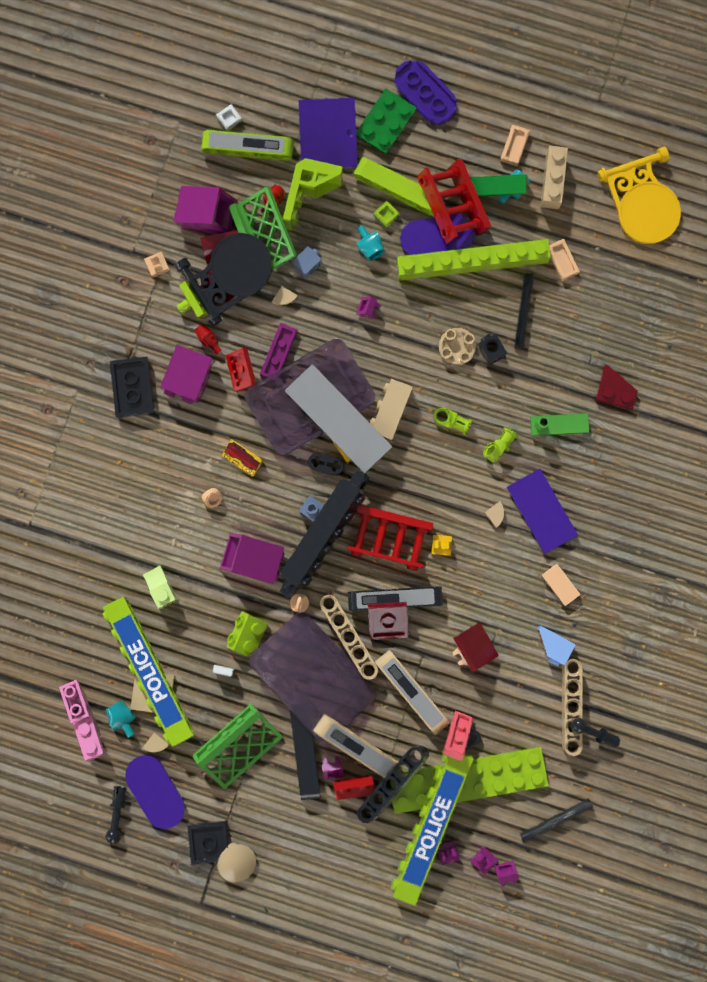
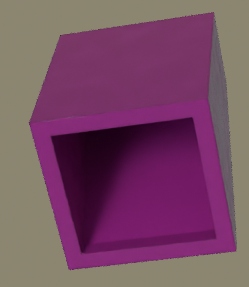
(204, 209)
(252, 558)

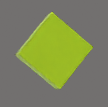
(386, 214)

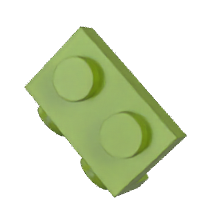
(246, 634)

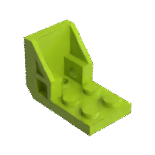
(310, 180)

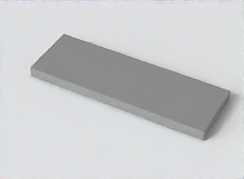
(338, 419)

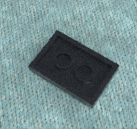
(131, 387)

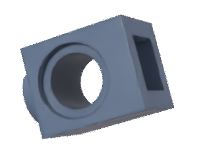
(307, 262)
(311, 508)

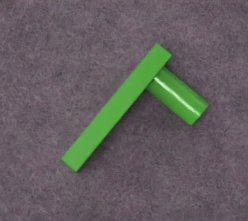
(559, 424)

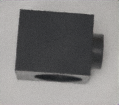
(492, 357)

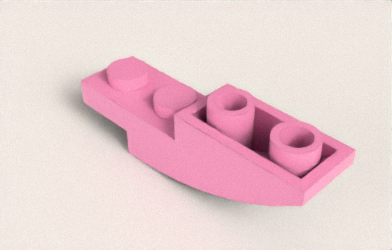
(82, 720)

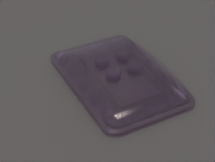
(282, 418)
(312, 674)

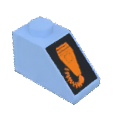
(555, 646)

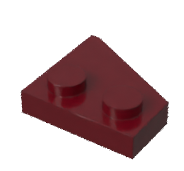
(615, 389)

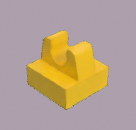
(441, 545)

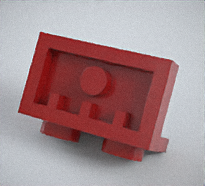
(240, 370)
(354, 787)

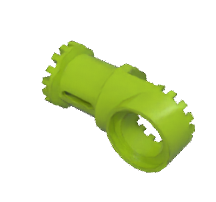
(453, 420)
(500, 445)

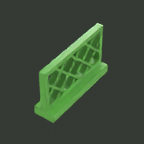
(245, 224)
(224, 738)

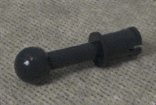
(602, 736)
(113, 834)

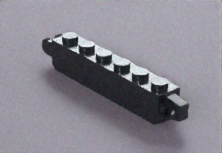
(323, 533)

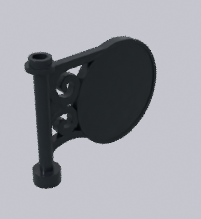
(237, 265)

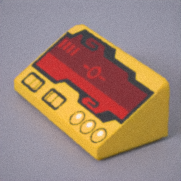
(242, 458)

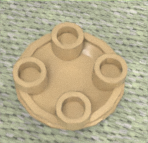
(457, 346)
(236, 862)

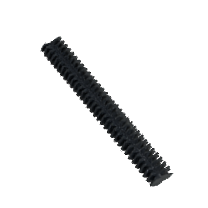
(524, 310)
(559, 818)

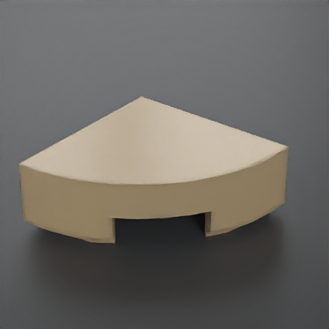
(284, 297)
(496, 514)
(155, 743)

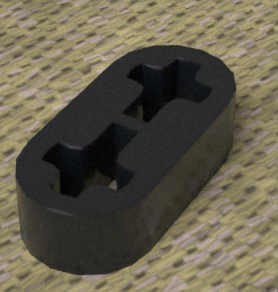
(324, 468)

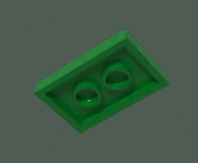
(385, 121)

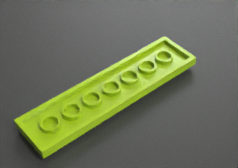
(486, 778)

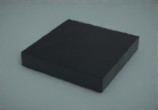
(207, 841)

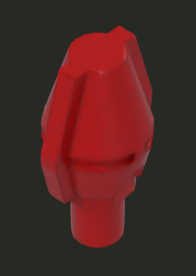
(278, 193)
(207, 338)

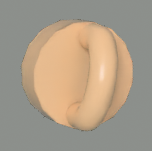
(212, 498)
(299, 603)

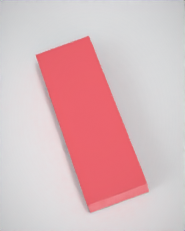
(458, 735)

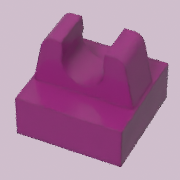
(367, 306)
(332, 770)
(448, 852)
(484, 860)
(506, 873)

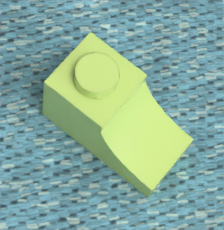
(160, 587)

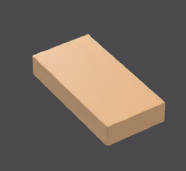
(514, 145)
(563, 260)
(560, 584)

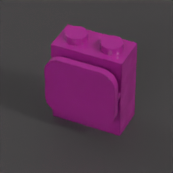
(187, 375)

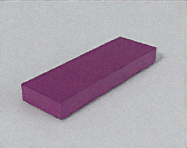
(279, 350)

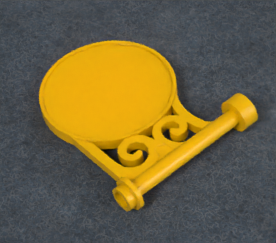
(648, 209)

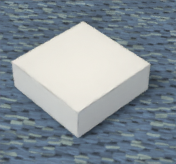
(229, 117)
(222, 670)

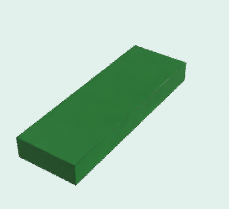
(501, 185)

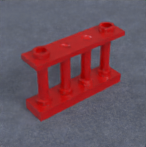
(468, 196)
(403, 523)

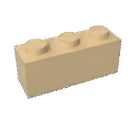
(554, 177)
(391, 408)

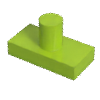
(191, 302)

